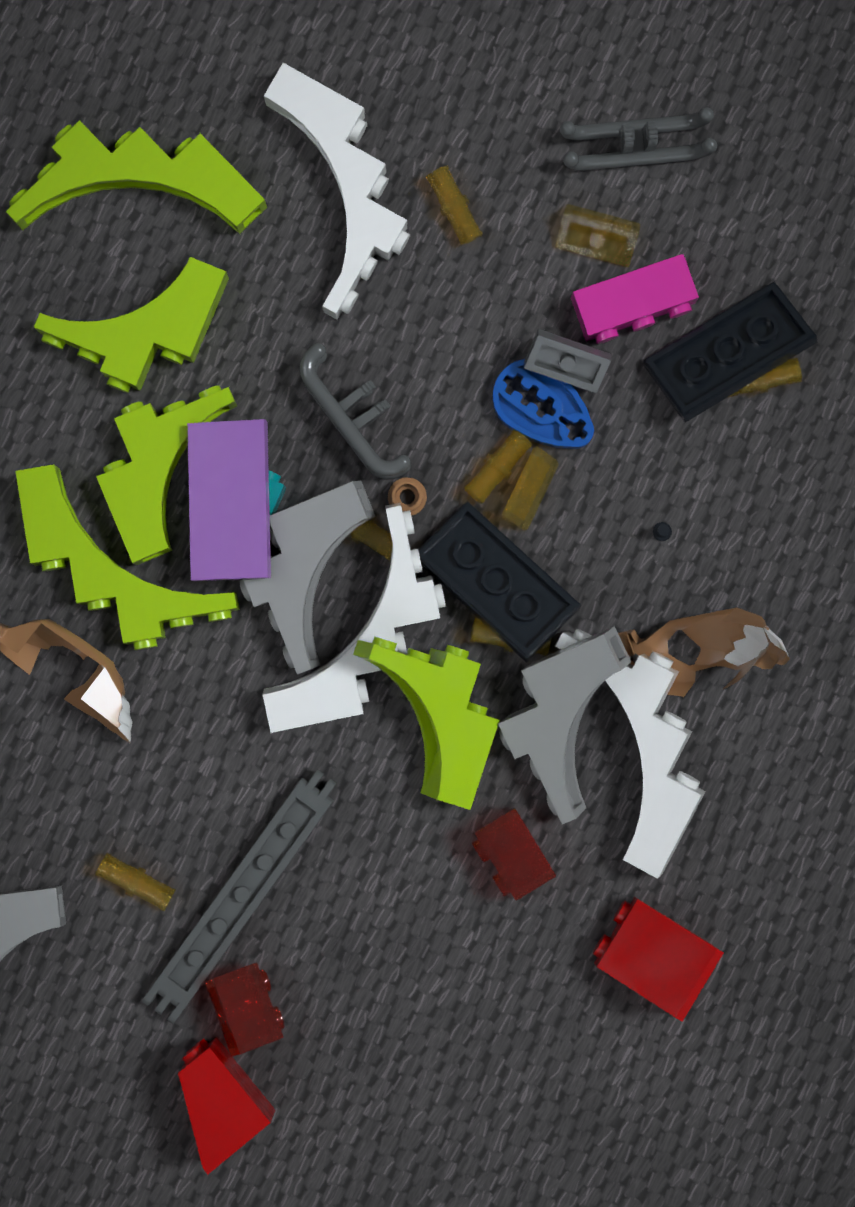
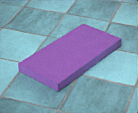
(229, 500)

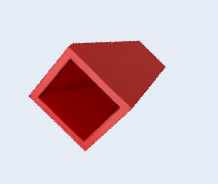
(657, 957)
(221, 1102)

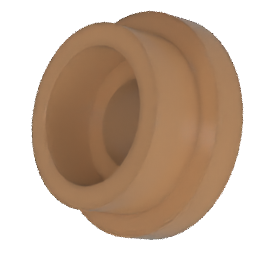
(412, 485)

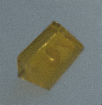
(598, 235)
(530, 489)

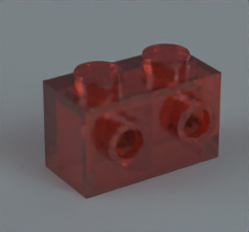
(514, 855)
(245, 1009)

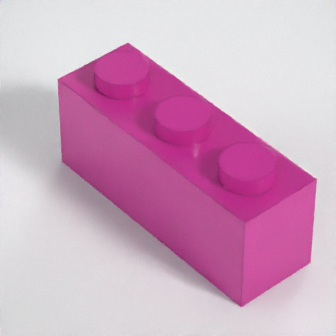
(635, 299)

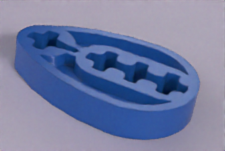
(548, 429)

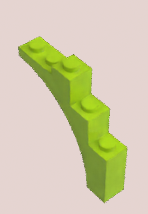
(138, 162)
(57, 537)

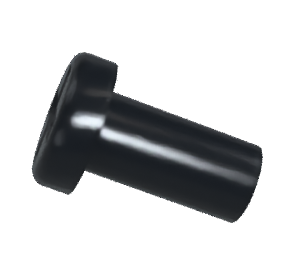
(662, 531)

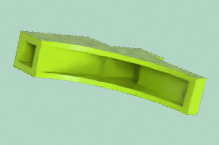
(129, 343)
(155, 444)
(453, 729)

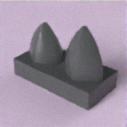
(567, 361)

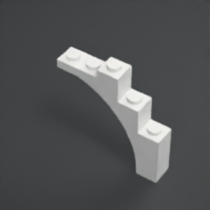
(331, 125)
(334, 689)
(667, 798)

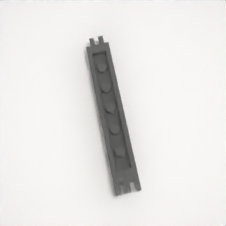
(241, 896)

